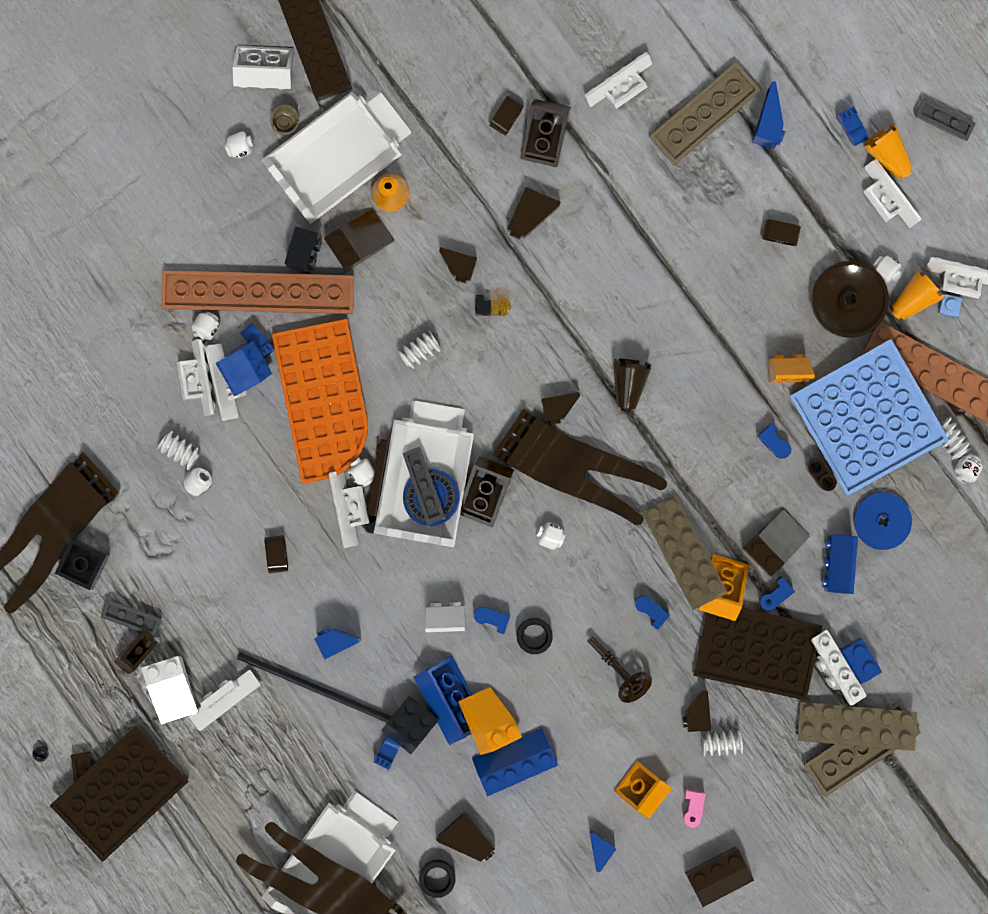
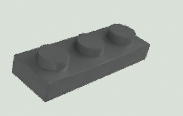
(945, 119)
(131, 617)

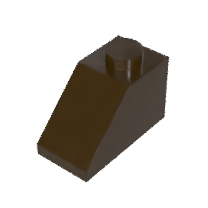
(459, 264)
(558, 407)
(135, 652)
(698, 714)

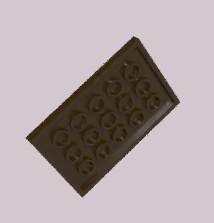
(758, 652)
(119, 793)

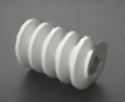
(420, 350)
(955, 442)
(179, 449)
(722, 743)

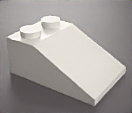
(445, 618)
(170, 689)

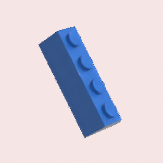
(442, 689)
(515, 762)

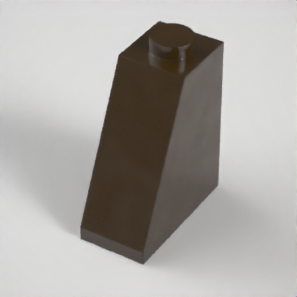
(531, 213)
(467, 838)

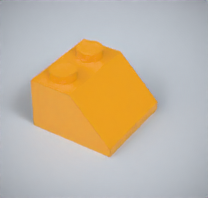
(643, 789)

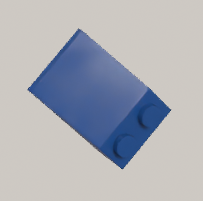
(770, 123)

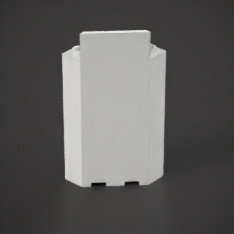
(337, 153)
(445, 448)
(348, 835)

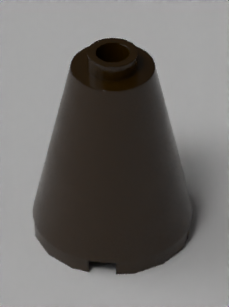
(629, 382)

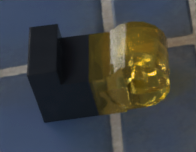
(491, 308)

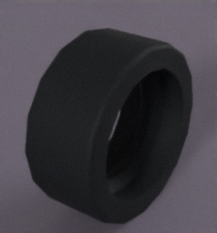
(534, 650)
(435, 864)

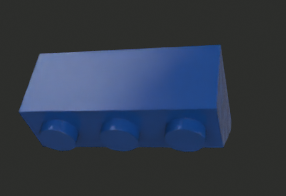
(840, 564)

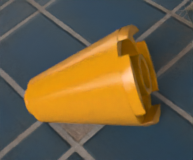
(890, 151)
(393, 198)
(916, 296)

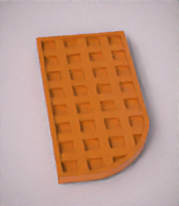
(322, 397)

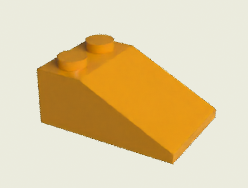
(790, 369)
(734, 577)
(489, 721)

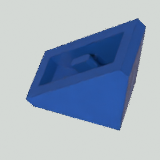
(601, 850)

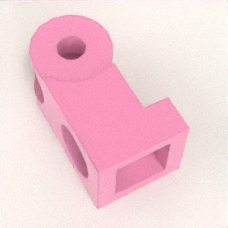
(693, 814)

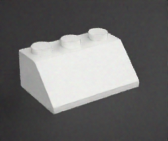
(263, 67)

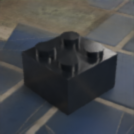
(303, 250)
(82, 564)
(410, 725)

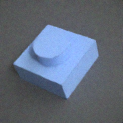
(950, 306)

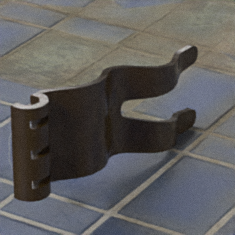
(563, 461)
(57, 517)
(337, 887)

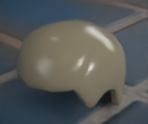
(284, 120)

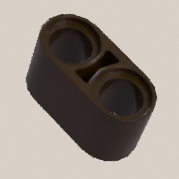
(506, 115)
(781, 232)
(821, 474)
(276, 554)

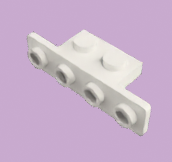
(621, 85)
(887, 196)
(959, 277)
(195, 380)
(224, 396)
(349, 508)
(836, 668)
(224, 699)

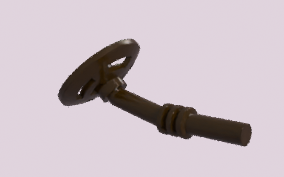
(629, 681)

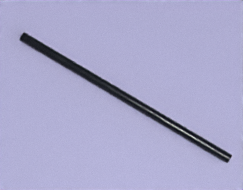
(313, 687)

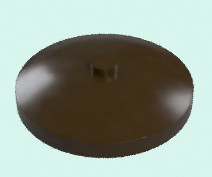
(849, 299)

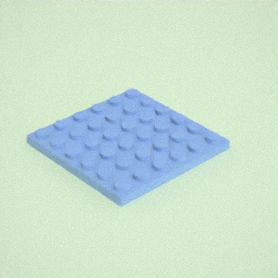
(869, 417)

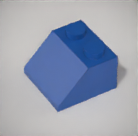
(243, 368)
(334, 641)
(860, 660)

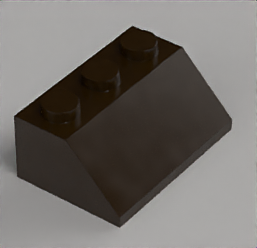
(719, 876)

